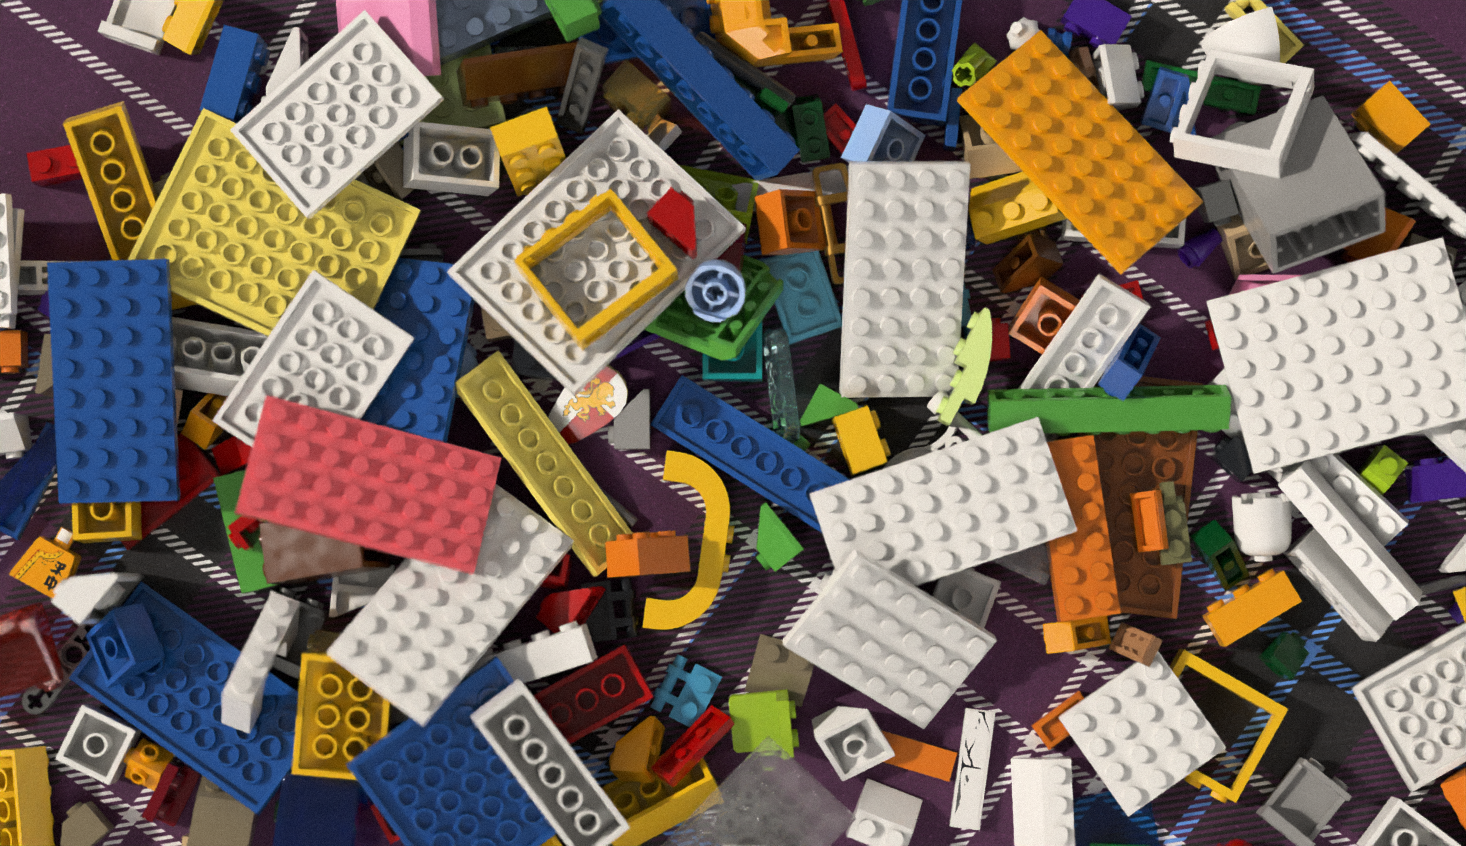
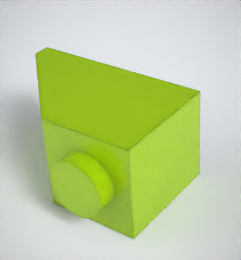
(1382, 468)

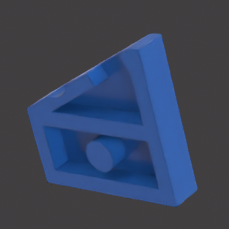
(1166, 99)

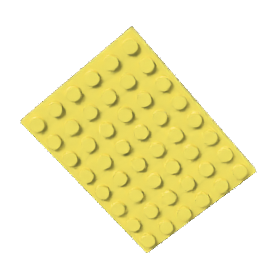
(246, 244)

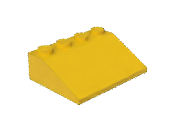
(335, 718)

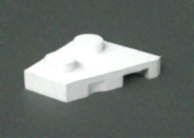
(356, 590)

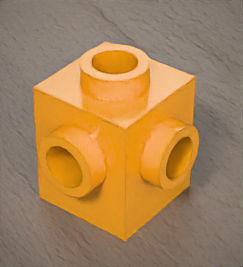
(146, 763)

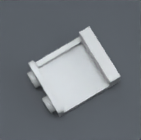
(138, 23)

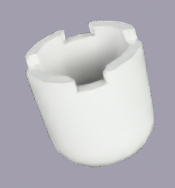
(1262, 524)

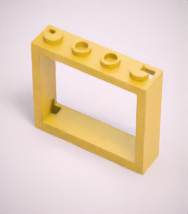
(624, 306)
(1277, 711)

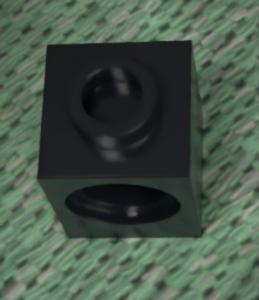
(1233, 458)

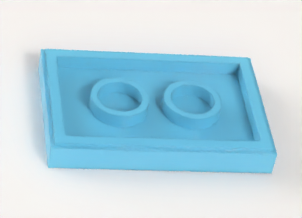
(807, 299)

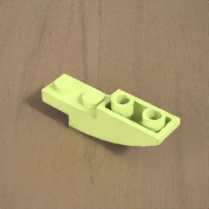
(974, 357)

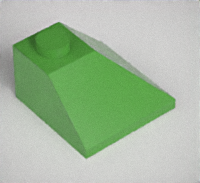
(774, 541)

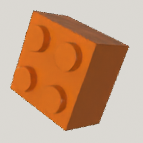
(1042, 315)
(647, 554)

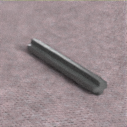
(744, 69)

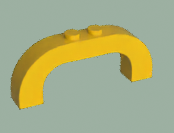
(713, 561)

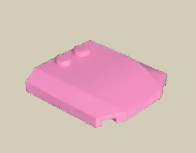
(406, 22)

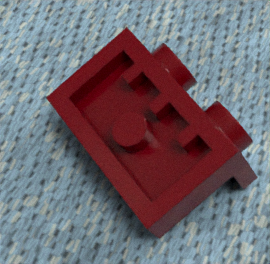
(171, 794)

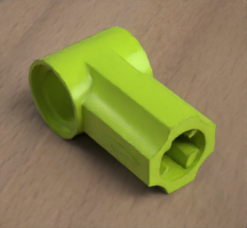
(972, 66)

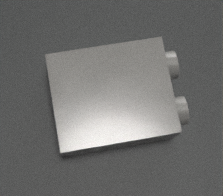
(1321, 197)

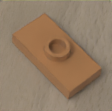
(1135, 644)

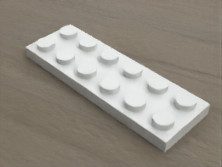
(1088, 339)

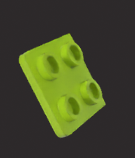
(761, 716)

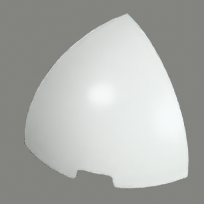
(1249, 36)

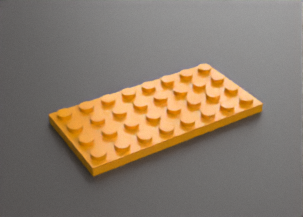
(1080, 151)

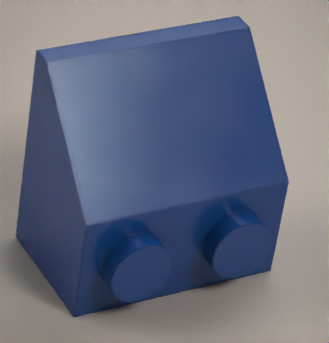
(125, 644)

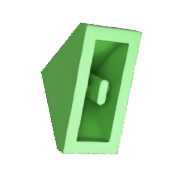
(826, 405)

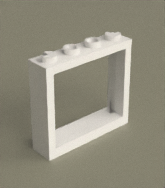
(1237, 155)

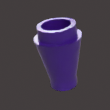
(1199, 248)

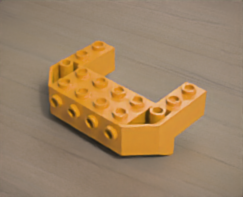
(764, 41)

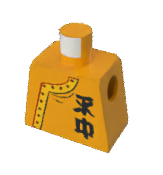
(48, 562)

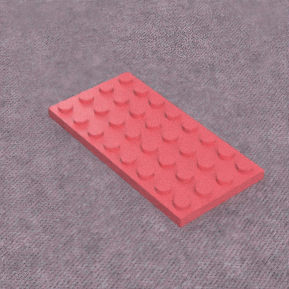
(368, 485)

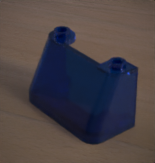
(319, 811)

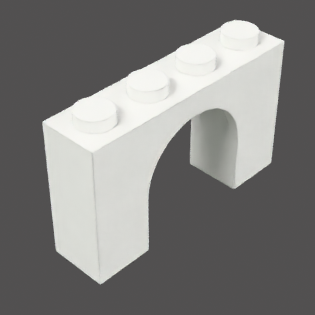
(270, 637)

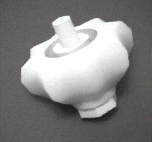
(1021, 32)

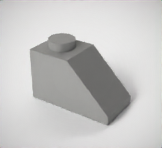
(632, 425)

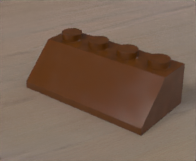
(515, 75)

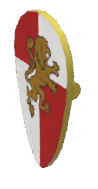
(591, 408)

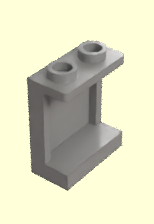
(1304, 802)

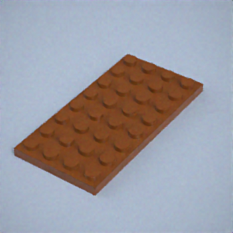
(1136, 465)

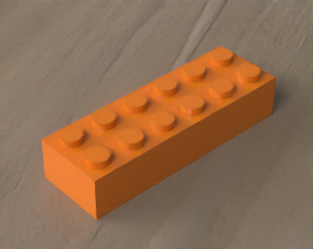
(1082, 560)

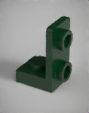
(810, 128)

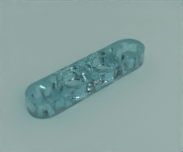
(781, 384)

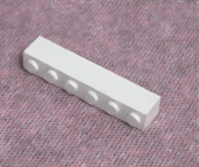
(1350, 539)

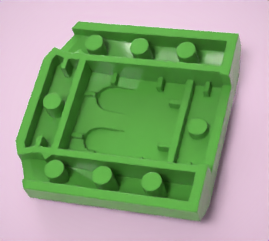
(727, 337)

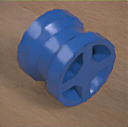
(1061, 40)

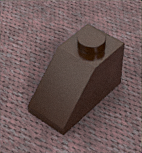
(1027, 263)

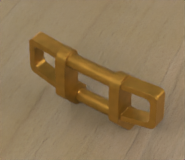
(824, 204)

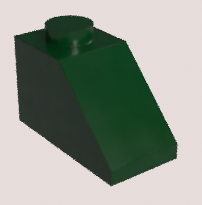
(1220, 554)
(1285, 655)

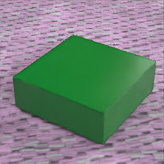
(770, 102)

